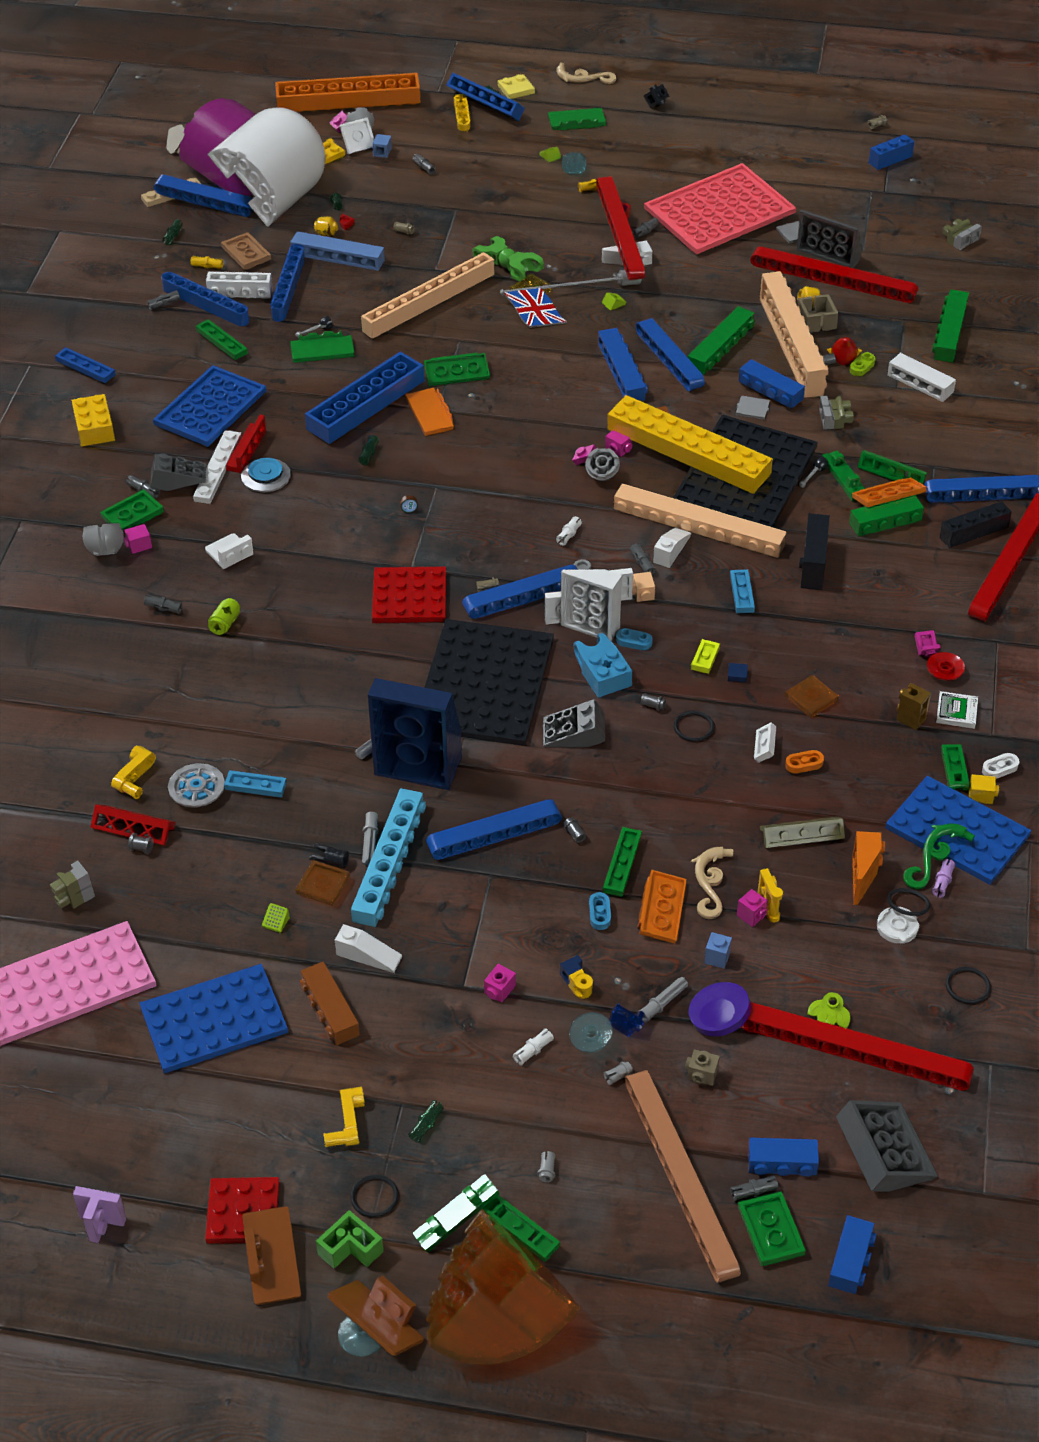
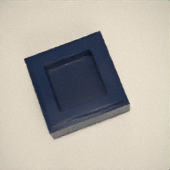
(737, 672)

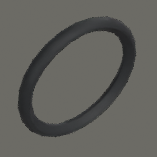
(698, 713)
(907, 890)
(974, 1001)
(370, 1177)

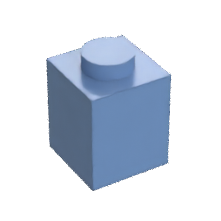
(382, 146)
(718, 950)

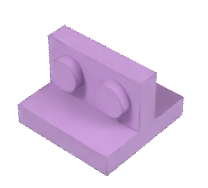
(98, 1210)

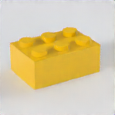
(93, 420)

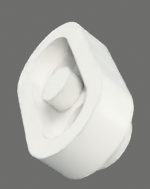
(998, 765)

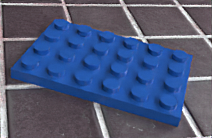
(209, 405)
(937, 804)
(213, 1018)

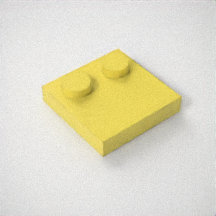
(516, 86)

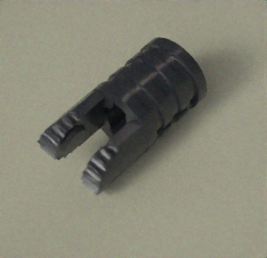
(331, 856)

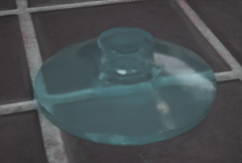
(590, 1024)
(355, 1342)

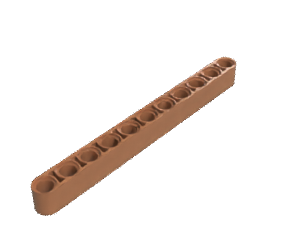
(682, 1177)

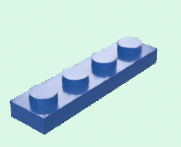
(85, 365)

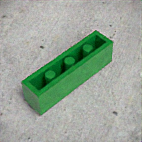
(886, 515)

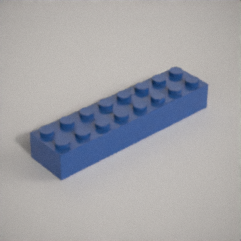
(364, 397)

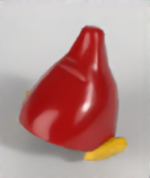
(844, 351)

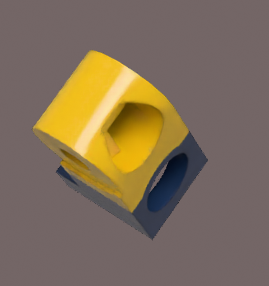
(576, 979)

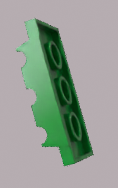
(577, 119)
(322, 347)
(456, 369)

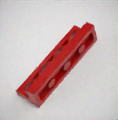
(247, 445)
(128, 816)

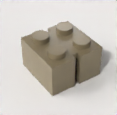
(823, 315)

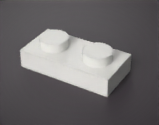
(765, 742)

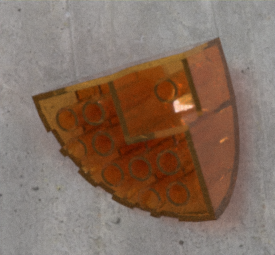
(495, 1299)

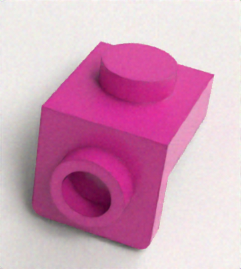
(338, 120)
(582, 454)
(926, 643)

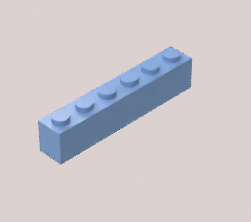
(340, 251)

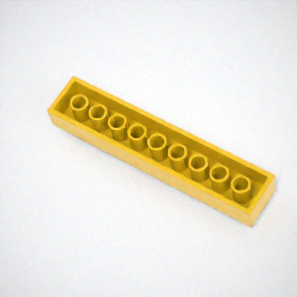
(690, 444)

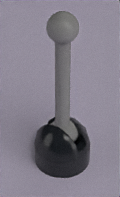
(325, 323)
(820, 464)

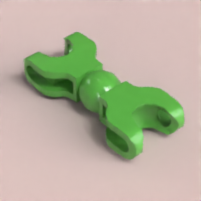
(516, 262)

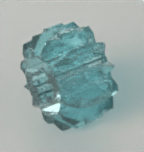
(574, 163)

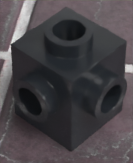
(658, 93)

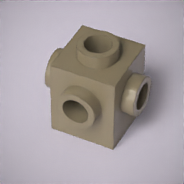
(702, 1067)

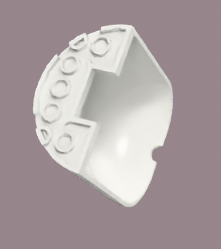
(275, 157)

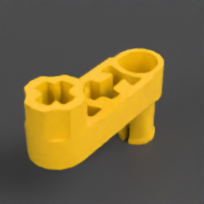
(140, 762)
(350, 1099)

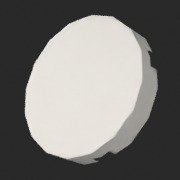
(897, 926)

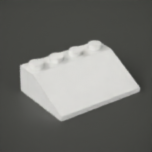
(591, 601)

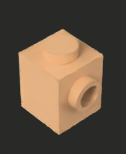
(643, 587)

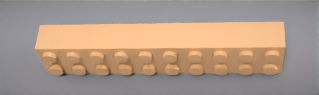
(793, 334)

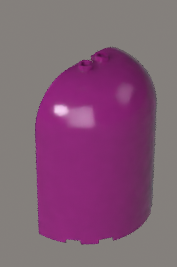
(205, 132)

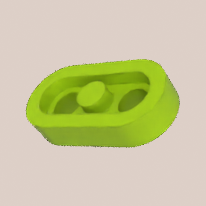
(862, 364)

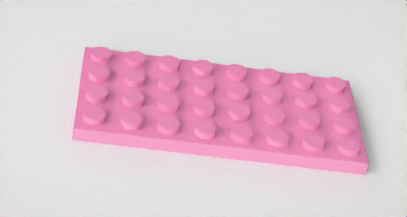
(71, 981)

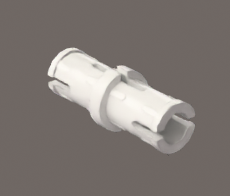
(569, 530)
(533, 1046)

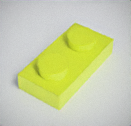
(705, 656)

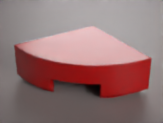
(346, 221)

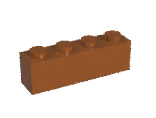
(329, 1003)

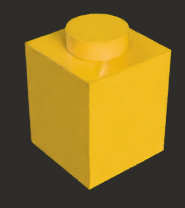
(983, 788)

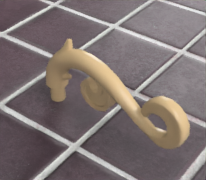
(582, 76)
(706, 882)

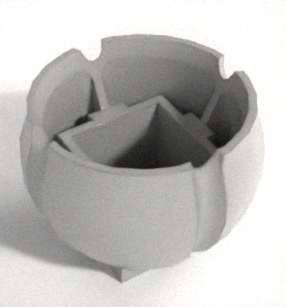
(103, 539)

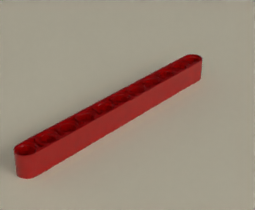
(620, 228)
(834, 274)
(1006, 563)
(859, 1047)

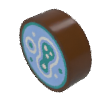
(409, 504)

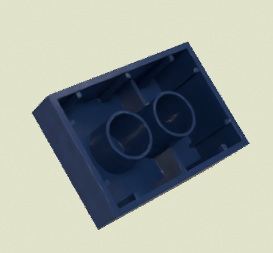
(414, 733)

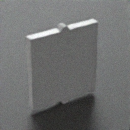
(789, 231)
(752, 407)

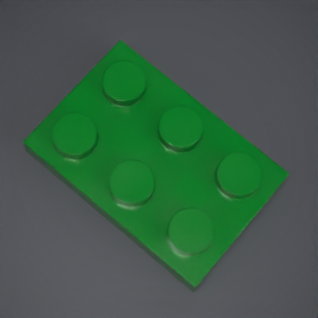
(133, 510)
(771, 1229)

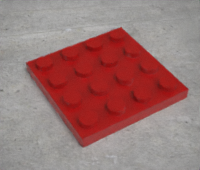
(409, 594)

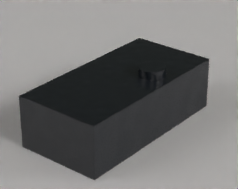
(814, 551)

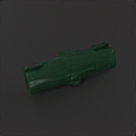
(172, 231)
(368, 450)
(426, 1121)

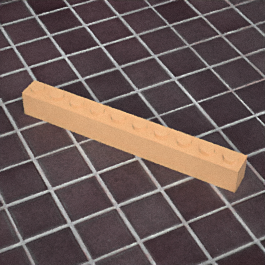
(427, 295)
(700, 520)

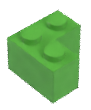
(349, 1237)

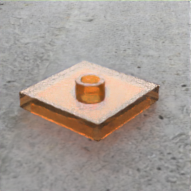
(811, 696)
(322, 882)

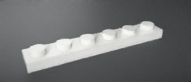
(217, 467)

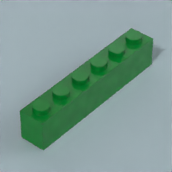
(950, 326)
(722, 339)

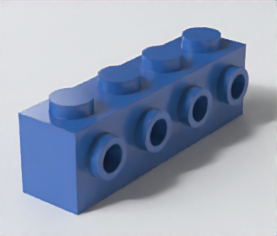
(771, 384)

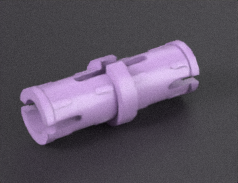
(943, 878)

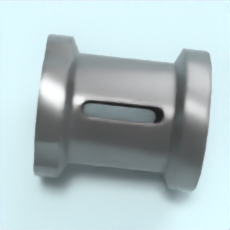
(140, 843)

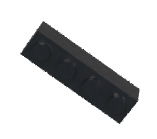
(975, 524)

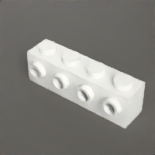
(240, 284)

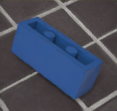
(891, 152)
(783, 1156)
(852, 1255)

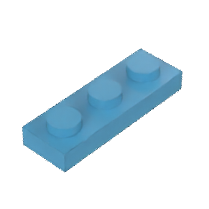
(742, 591)
(255, 783)

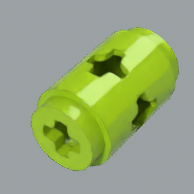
(224, 616)

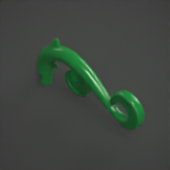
(939, 855)

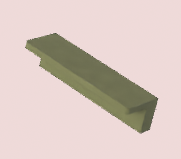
(803, 832)

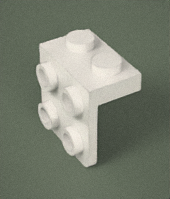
(230, 550)

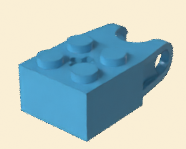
(603, 666)

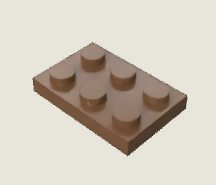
(246, 250)

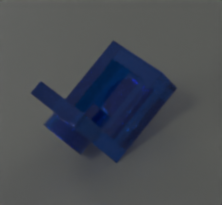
(626, 1021)

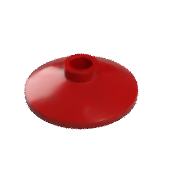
(945, 666)

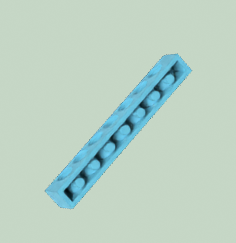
(388, 858)

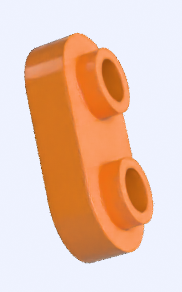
(804, 761)

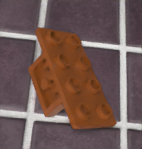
(271, 1255)
(380, 1313)

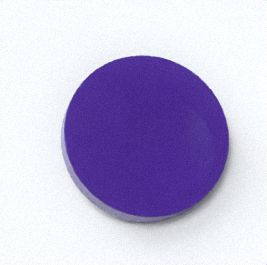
(719, 1009)

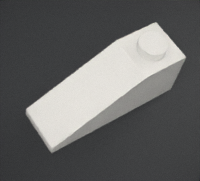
(611, 254)
(670, 546)
(366, 949)

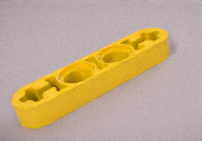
(462, 112)

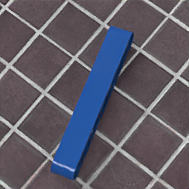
(203, 195)
(287, 282)
(206, 299)
(670, 354)
(982, 488)
(514, 593)
(493, 829)

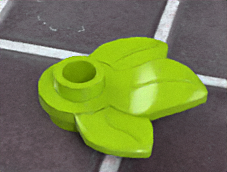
(830, 1013)

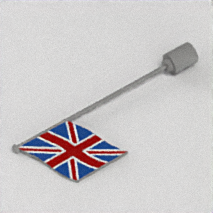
(537, 308)

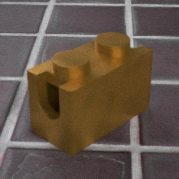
(913, 706)

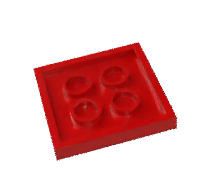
(231, 1199)

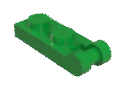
(955, 766)

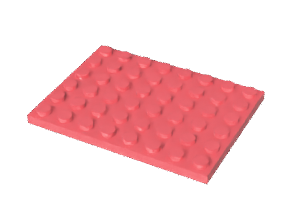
(719, 208)

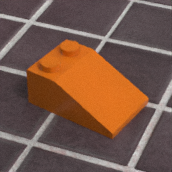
(865, 861)

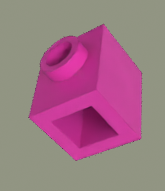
(618, 443)
(137, 539)
(752, 908)
(499, 983)

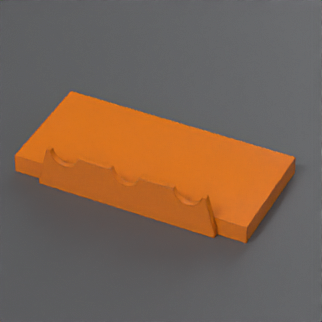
(430, 411)
(889, 492)
(661, 906)

